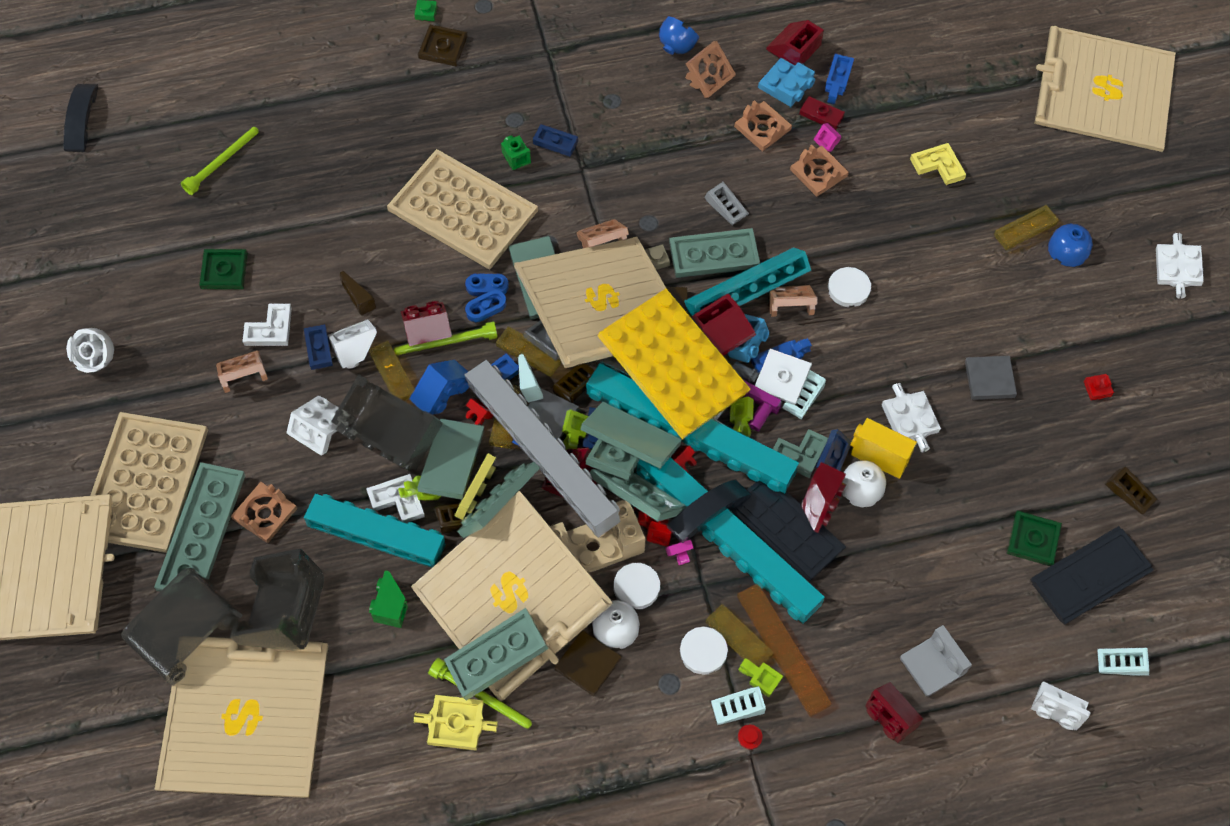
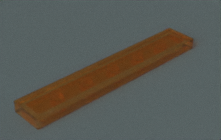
(784, 650)

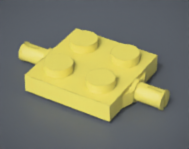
(455, 722)

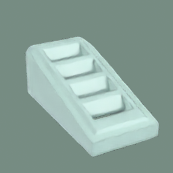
(528, 382)
(813, 383)
(1143, 669)
(741, 714)

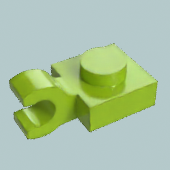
(740, 414)
(572, 428)
(411, 488)
(764, 677)

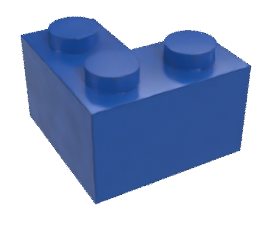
(438, 385)

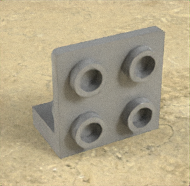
(936, 662)

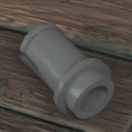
(746, 373)

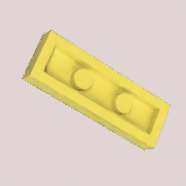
(477, 487)

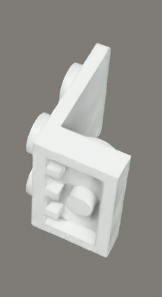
(313, 424)
(1060, 706)

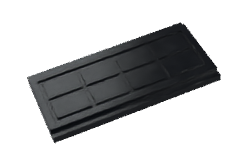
(787, 531)
(1091, 575)

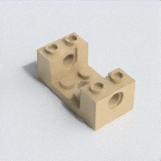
(616, 545)

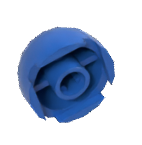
(676, 37)
(1070, 245)

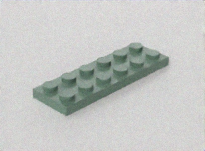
(202, 522)

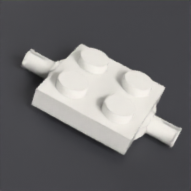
(1179, 265)
(911, 416)

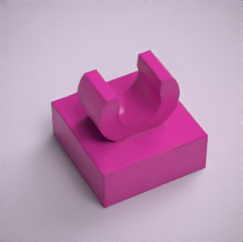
(827, 137)
(680, 551)

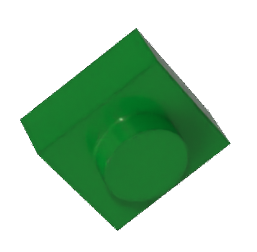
(425, 10)

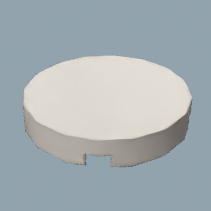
(849, 286)
(637, 585)
(703, 650)

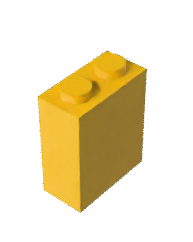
(882, 447)

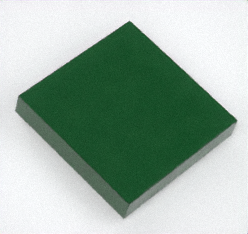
(223, 269)
(1034, 538)

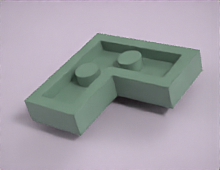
(806, 454)

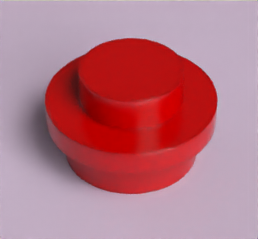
(750, 737)

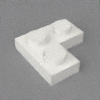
(273, 332)
(387, 495)

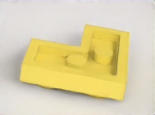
(939, 158)

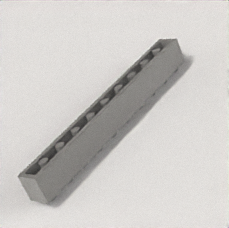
(543, 449)

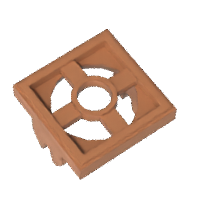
(720, 62)
(773, 133)
(829, 179)
(602, 233)
(792, 296)
(240, 367)
(269, 532)

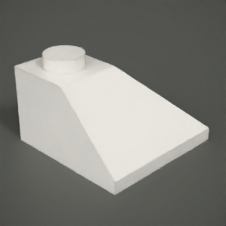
(353, 343)

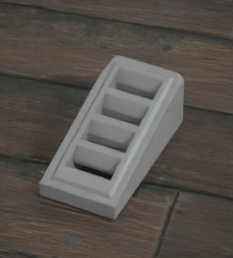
(716, 203)

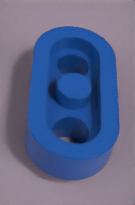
(486, 283)
(485, 306)

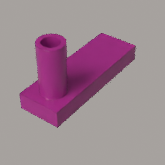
(767, 404)

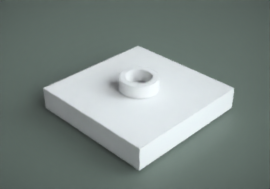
(783, 376)

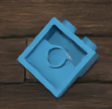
(787, 81)
(750, 348)

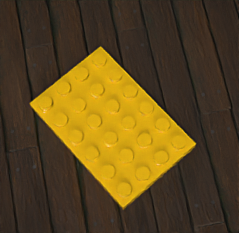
(673, 363)

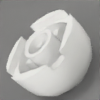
(90, 349)
(864, 483)
(617, 625)

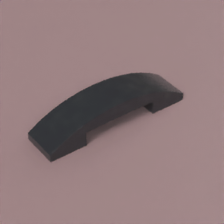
(77, 117)
(706, 508)

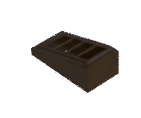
(359, 296)
(570, 396)
(1120, 490)
(449, 510)

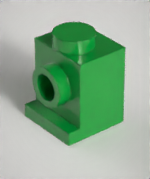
(515, 152)

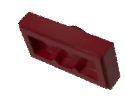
(821, 112)

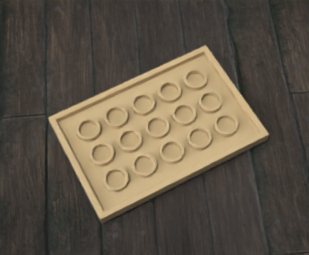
(462, 209)
(148, 477)

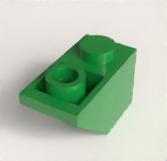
(389, 604)

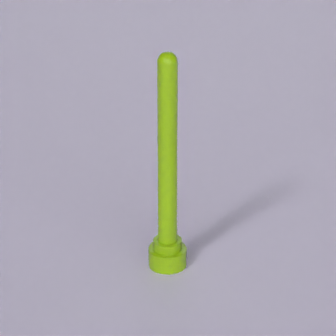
(191, 184)
(487, 331)
(440, 670)

